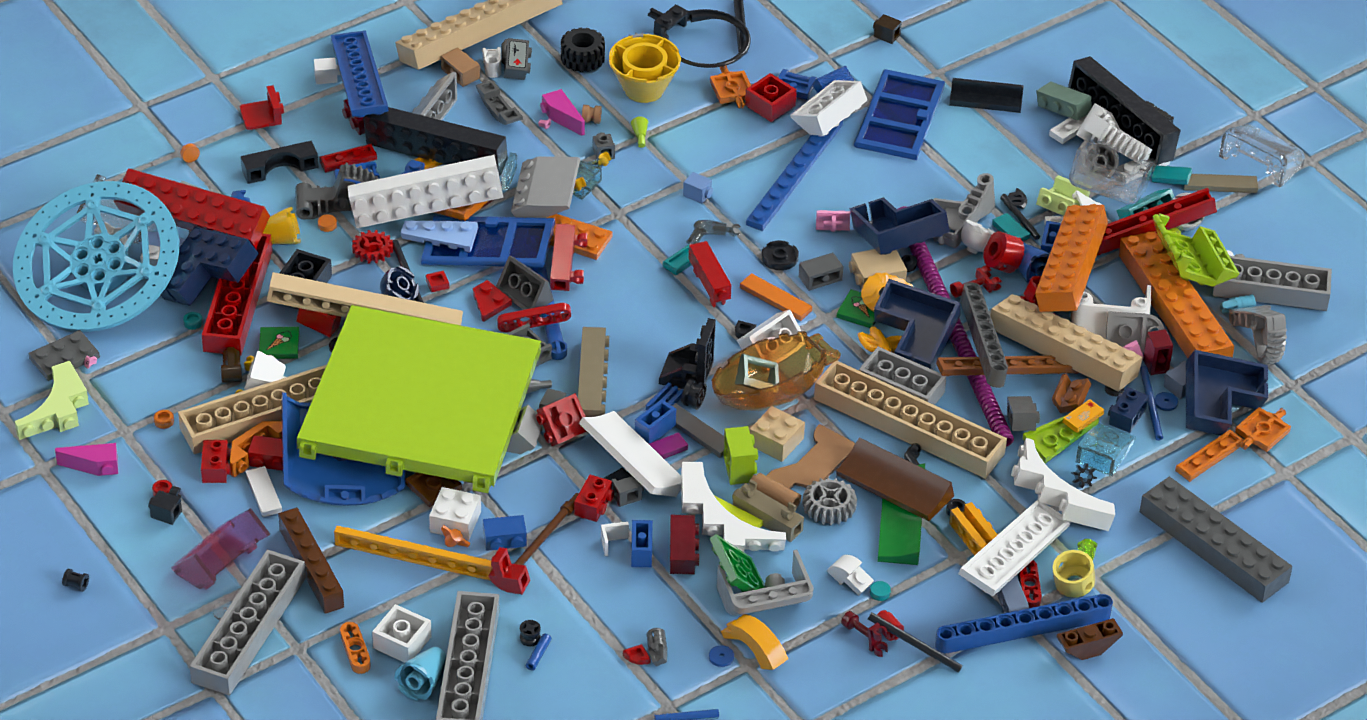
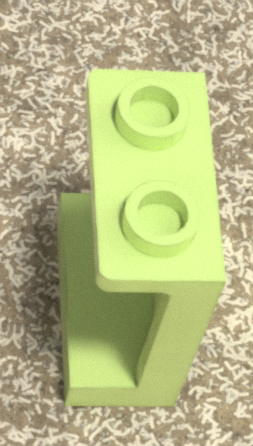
(1059, 196)

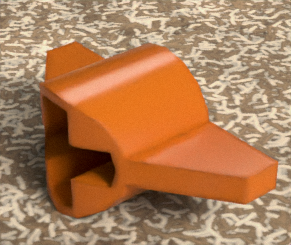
(454, 537)

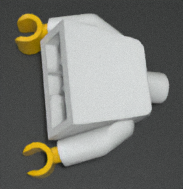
(262, 370)

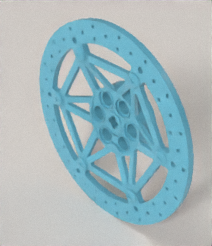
(98, 261)

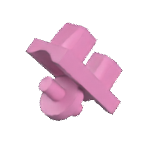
(833, 220)

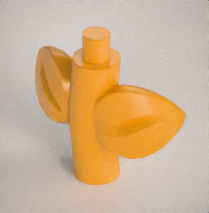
(877, 339)

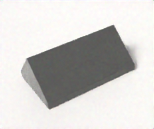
(524, 285)

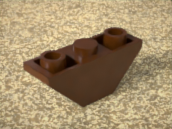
(1090, 639)

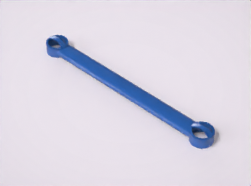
(553, 331)

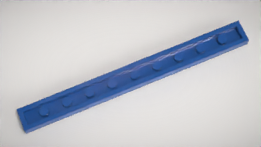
(789, 179)

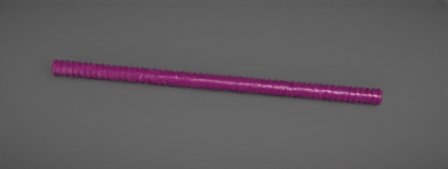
(962, 345)

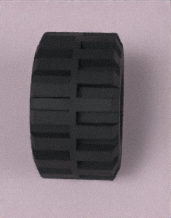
(582, 49)

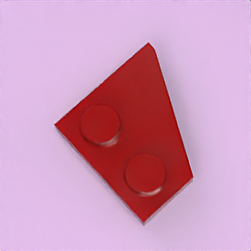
(490, 300)

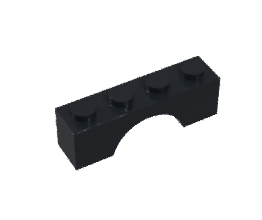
(300, 156)

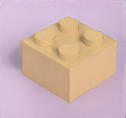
(777, 433)

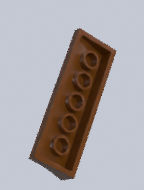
(896, 479)

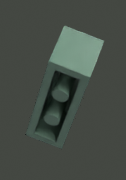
(1064, 100)

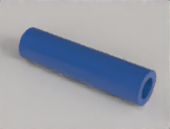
(538, 651)

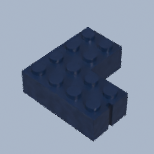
(898, 229)
(206, 256)
(923, 318)
(1216, 384)

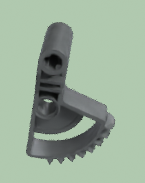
(321, 201)

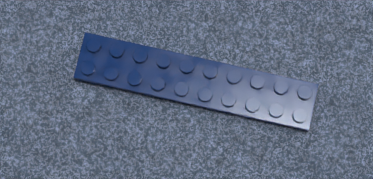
(359, 74)

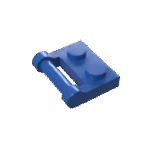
(801, 83)

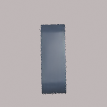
(1012, 597)

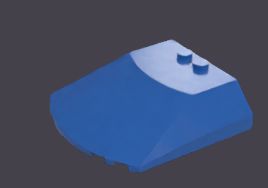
(325, 477)

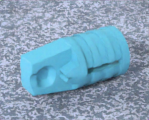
(1237, 303)

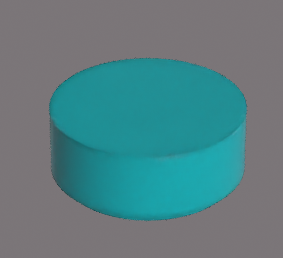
(193, 320)
(880, 591)

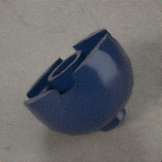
(399, 283)

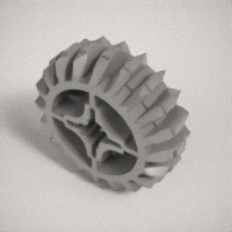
(829, 506)

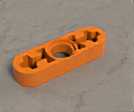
(353, 655)

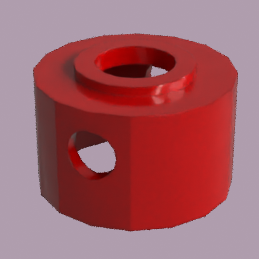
(1003, 250)

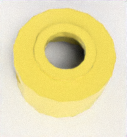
(1074, 563)

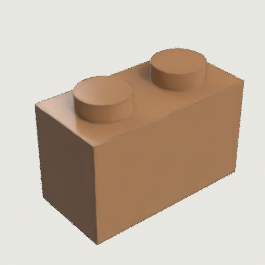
(462, 64)

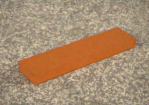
(775, 296)
(1209, 455)

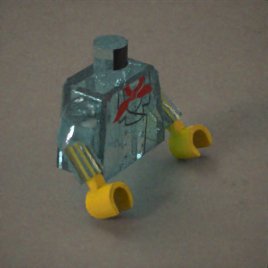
(590, 175)

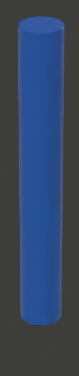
(692, 715)

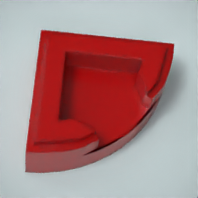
(637, 655)

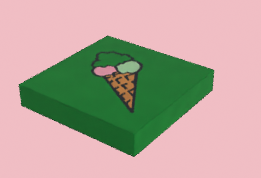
(855, 310)
(280, 342)

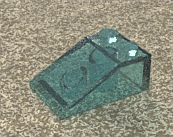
(1104, 448)

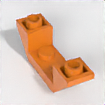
(240, 446)

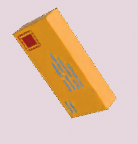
(1083, 416)

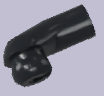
(912, 453)

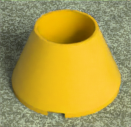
(644, 66)

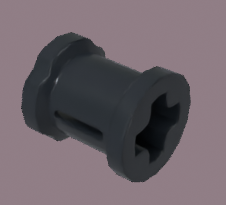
(75, 579)

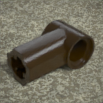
(231, 367)

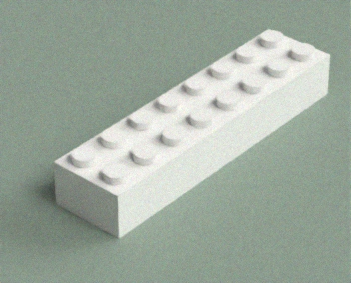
(425, 191)

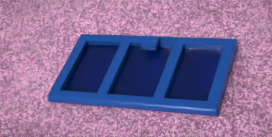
(899, 114)
(495, 241)

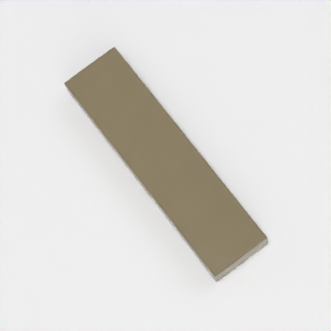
(1223, 183)

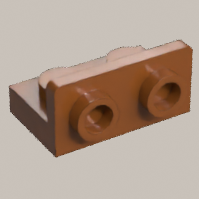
(1070, 393)

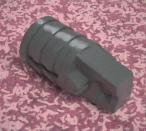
(657, 646)

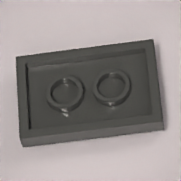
(69, 348)

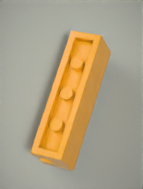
(972, 527)

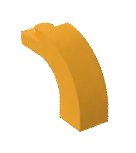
(759, 639)

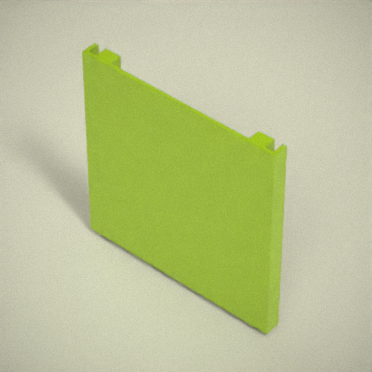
(420, 396)

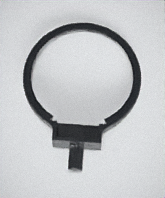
(680, 16)

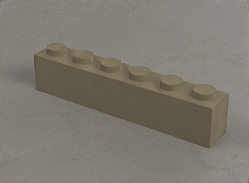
(593, 370)

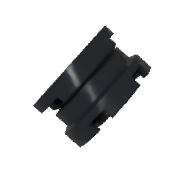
(693, 394)

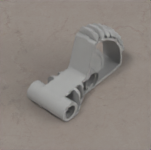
(976, 206)
(1267, 328)

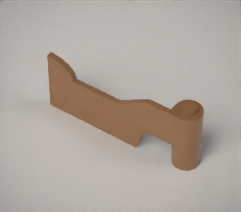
(818, 463)

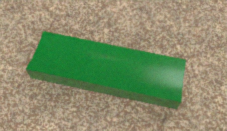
(899, 534)

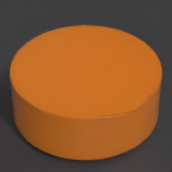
(189, 152)
(327, 223)
(163, 419)

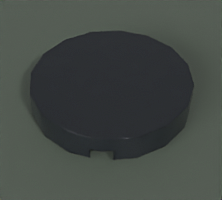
(780, 255)

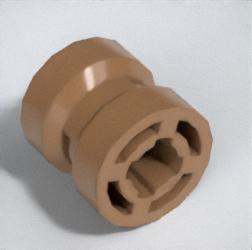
(592, 114)

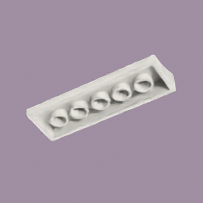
(633, 453)

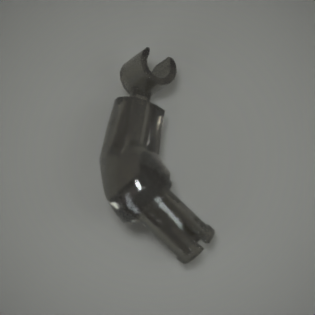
(705, 227)

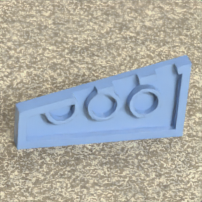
(450, 233)

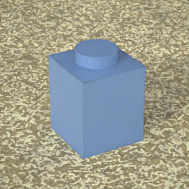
(697, 187)

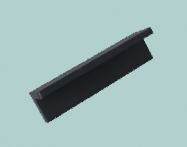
(986, 95)

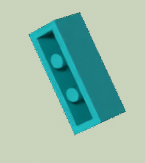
(1147, 202)

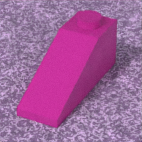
(562, 111)
(92, 459)

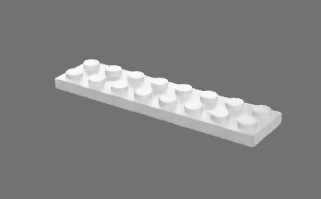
(1014, 548)

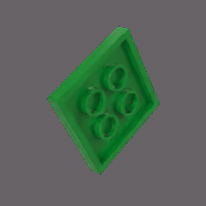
(737, 565)

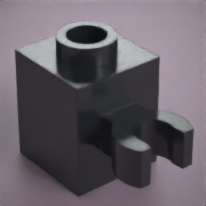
(166, 506)

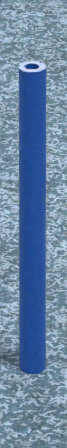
(1151, 403)

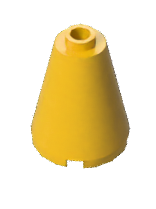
(283, 227)

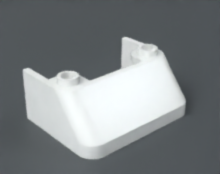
(1094, 316)

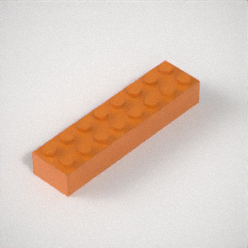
(1071, 258)

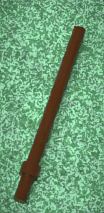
(565, 510)

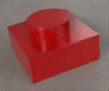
(437, 281)

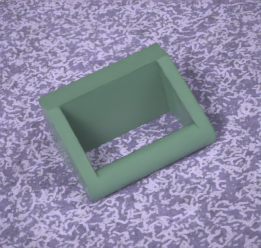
(742, 373)

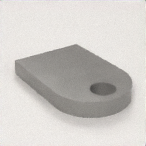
(1128, 327)

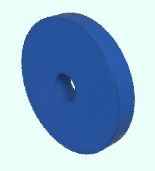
(1166, 406)
(727, 659)

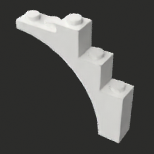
(1053, 491)
(699, 499)

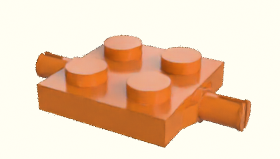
(730, 86)
(1263, 429)

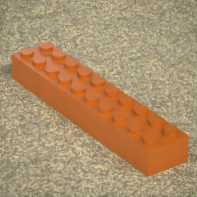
(1173, 297)

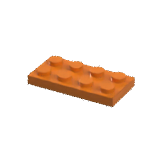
(597, 237)

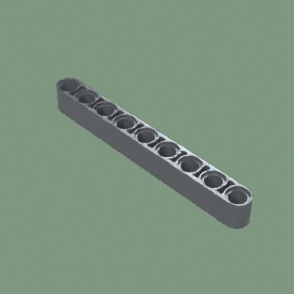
(984, 335)

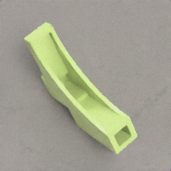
(60, 406)

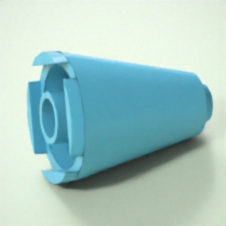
(420, 674)

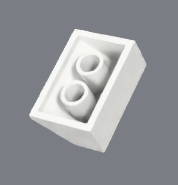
(778, 324)

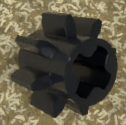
(1083, 480)

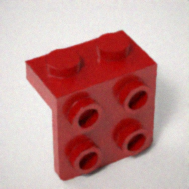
(263, 113)

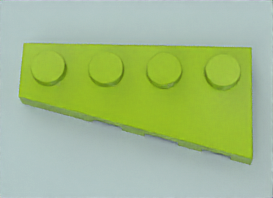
(1055, 437)

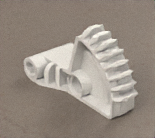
(1102, 127)

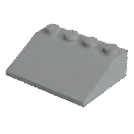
(545, 186)

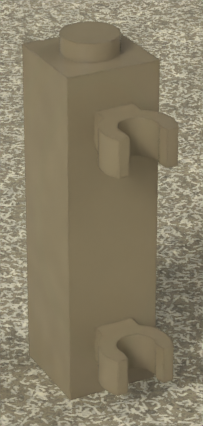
(774, 514)

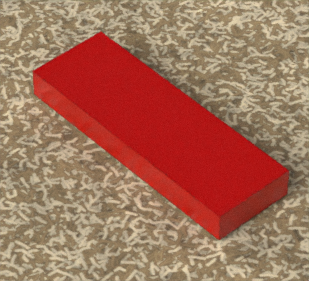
(351, 156)

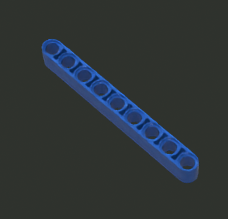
(1023, 623)

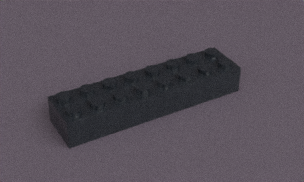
(1129, 109)
(433, 138)

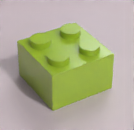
(739, 454)

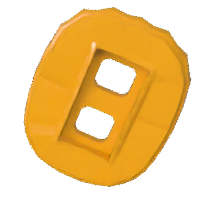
(872, 286)

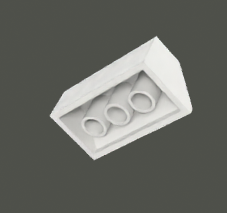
(830, 107)

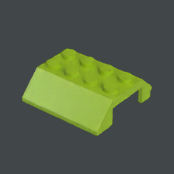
(1199, 257)

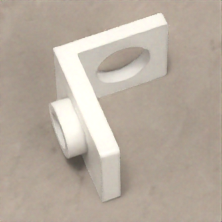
(613, 532)

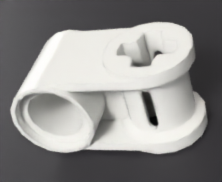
(492, 62)

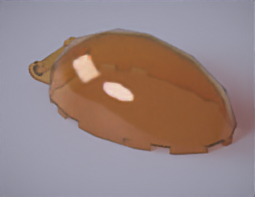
(799, 367)

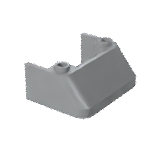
(767, 597)

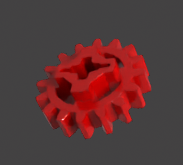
(372, 246)

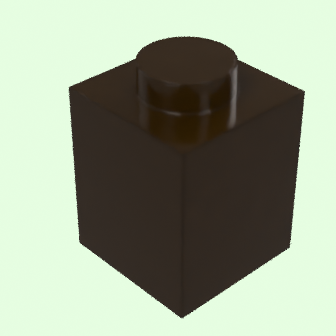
(887, 28)

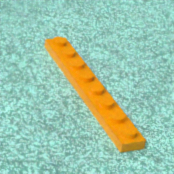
(412, 552)

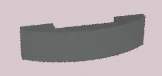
(496, 104)

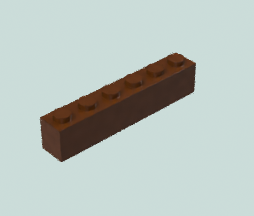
(305, 548)

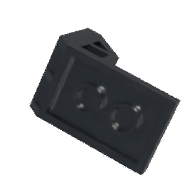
(692, 360)

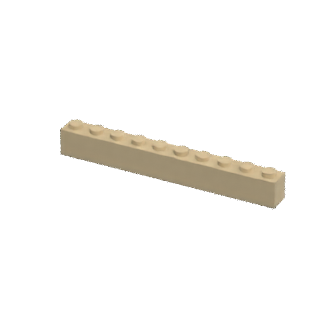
(338, 300)

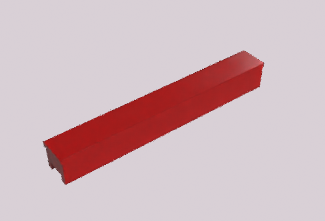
(1179, 211)

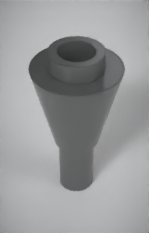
(537, 385)

